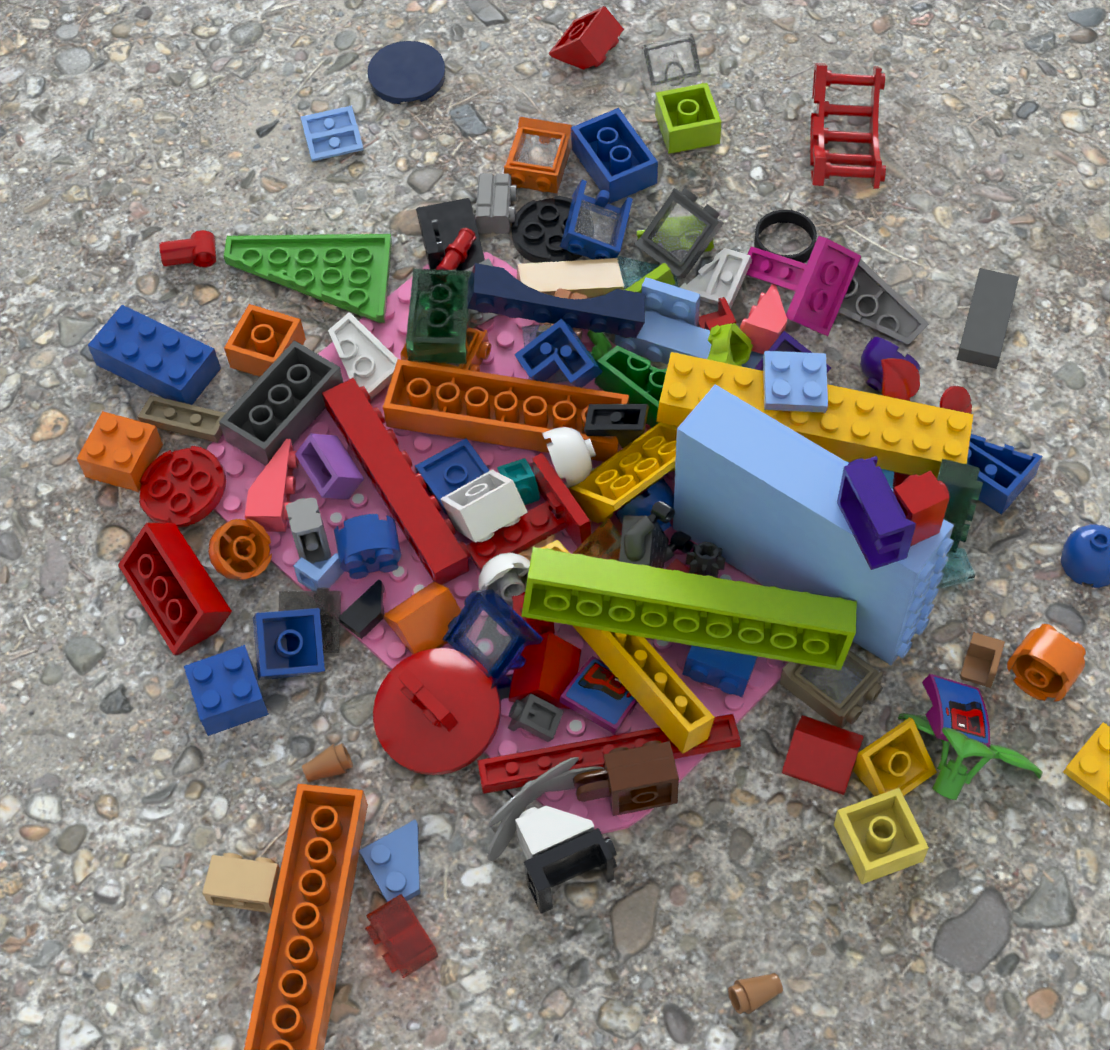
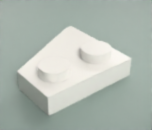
(720, 277)

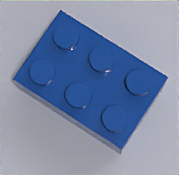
(614, 155)

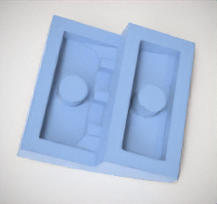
(331, 133)

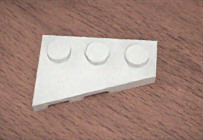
(363, 354)

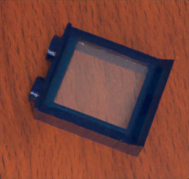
(491, 635)

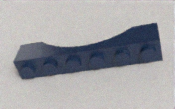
(498, 292)

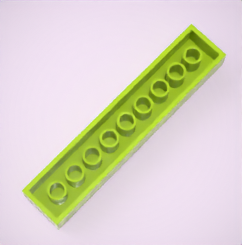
(689, 608)

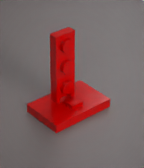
(539, 521)

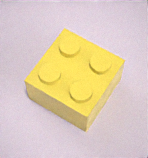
(880, 835)

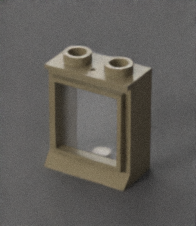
(832, 692)

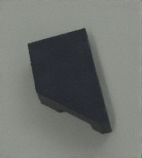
(365, 611)

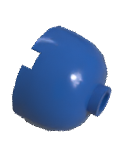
(643, 503)
(1088, 555)

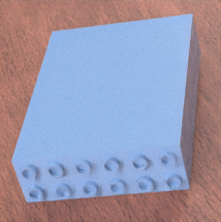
(778, 520)

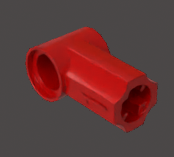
(197, 250)

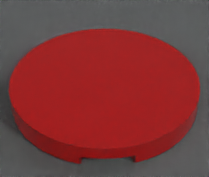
(182, 486)

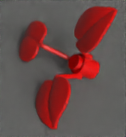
(902, 381)

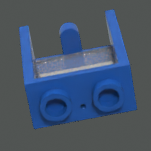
(594, 225)

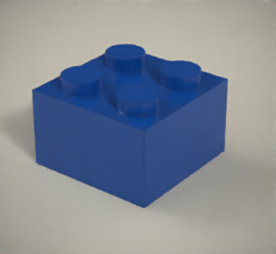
(226, 690)

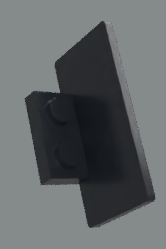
(441, 226)

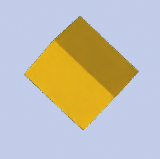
(895, 761)

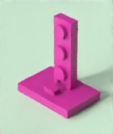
(817, 285)

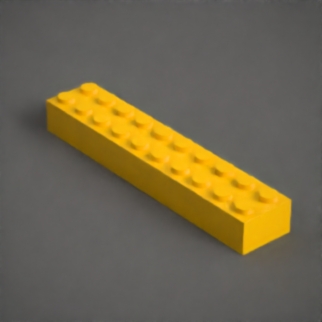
(856, 425)

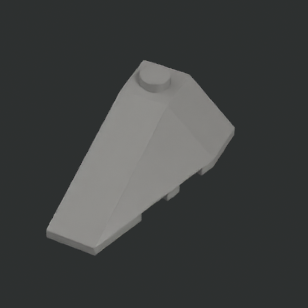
(880, 307)

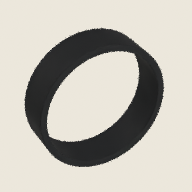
(787, 216)

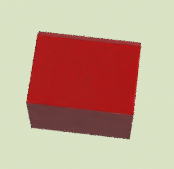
(546, 670)
(822, 754)

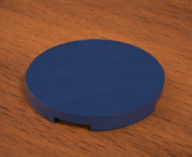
(406, 72)

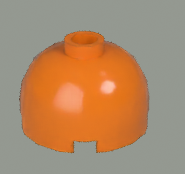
(240, 549)

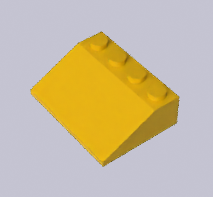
(627, 473)

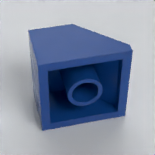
(288, 643)

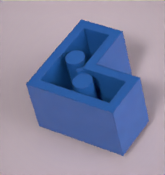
(557, 350)

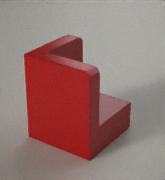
(720, 317)

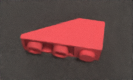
(765, 321)
(272, 490)

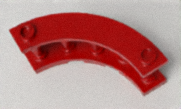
(821, 158)

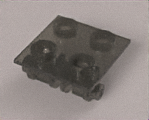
(330, 609)

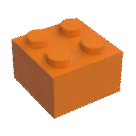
(261, 339)
(119, 451)

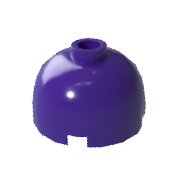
(871, 360)

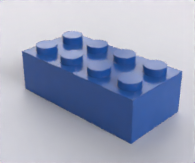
(154, 356)

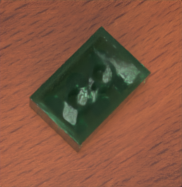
(438, 316)

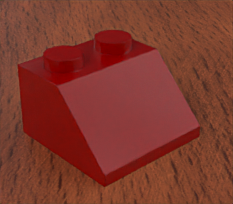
(588, 39)

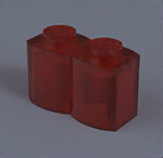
(401, 936)

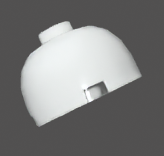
(570, 454)
(505, 575)

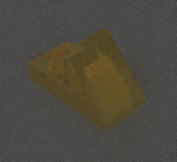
(602, 543)

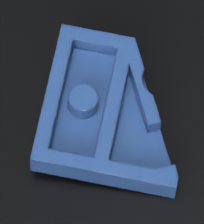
(395, 862)

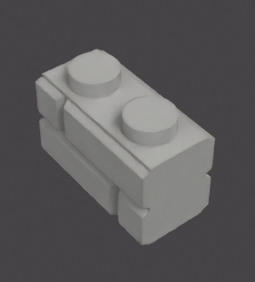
(494, 203)
(308, 530)

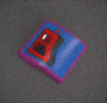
(599, 696)
(957, 708)

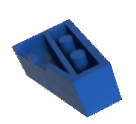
(1001, 471)

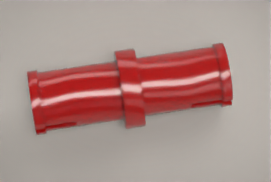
(457, 251)

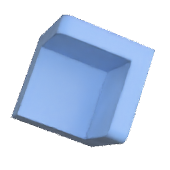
(318, 574)

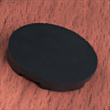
(540, 230)

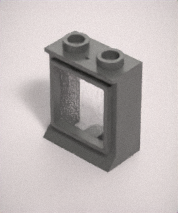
(680, 232)

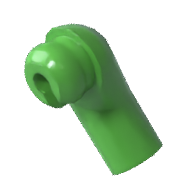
(601, 345)

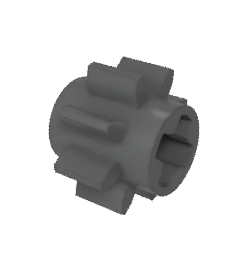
(705, 559)

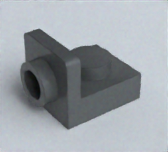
(535, 717)

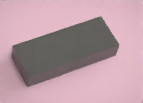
(988, 318)

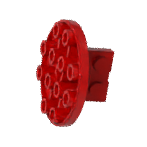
(436, 711)

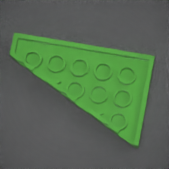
(334, 268)

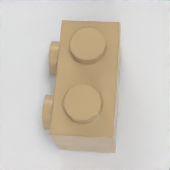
(241, 882)

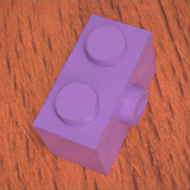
(329, 466)

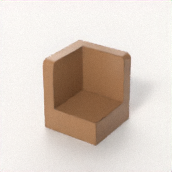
(982, 660)

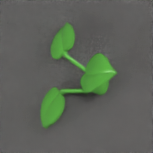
(954, 775)

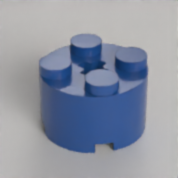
(367, 545)

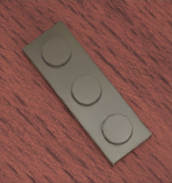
(182, 418)

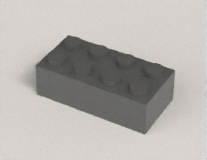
(280, 403)

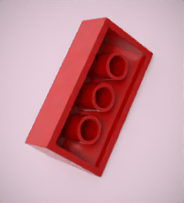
(173, 587)

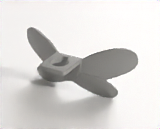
(555, 779)

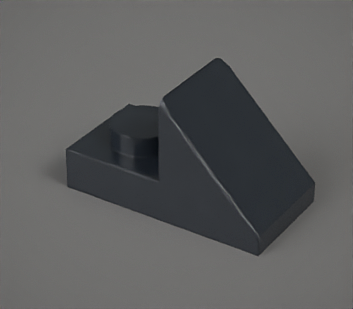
(618, 420)

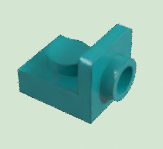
(524, 479)

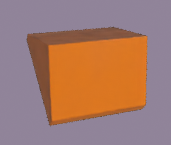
(424, 618)

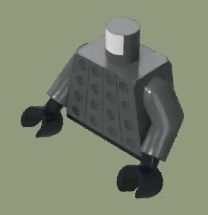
(645, 541)

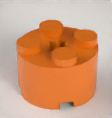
(1047, 663)

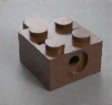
(633, 779)

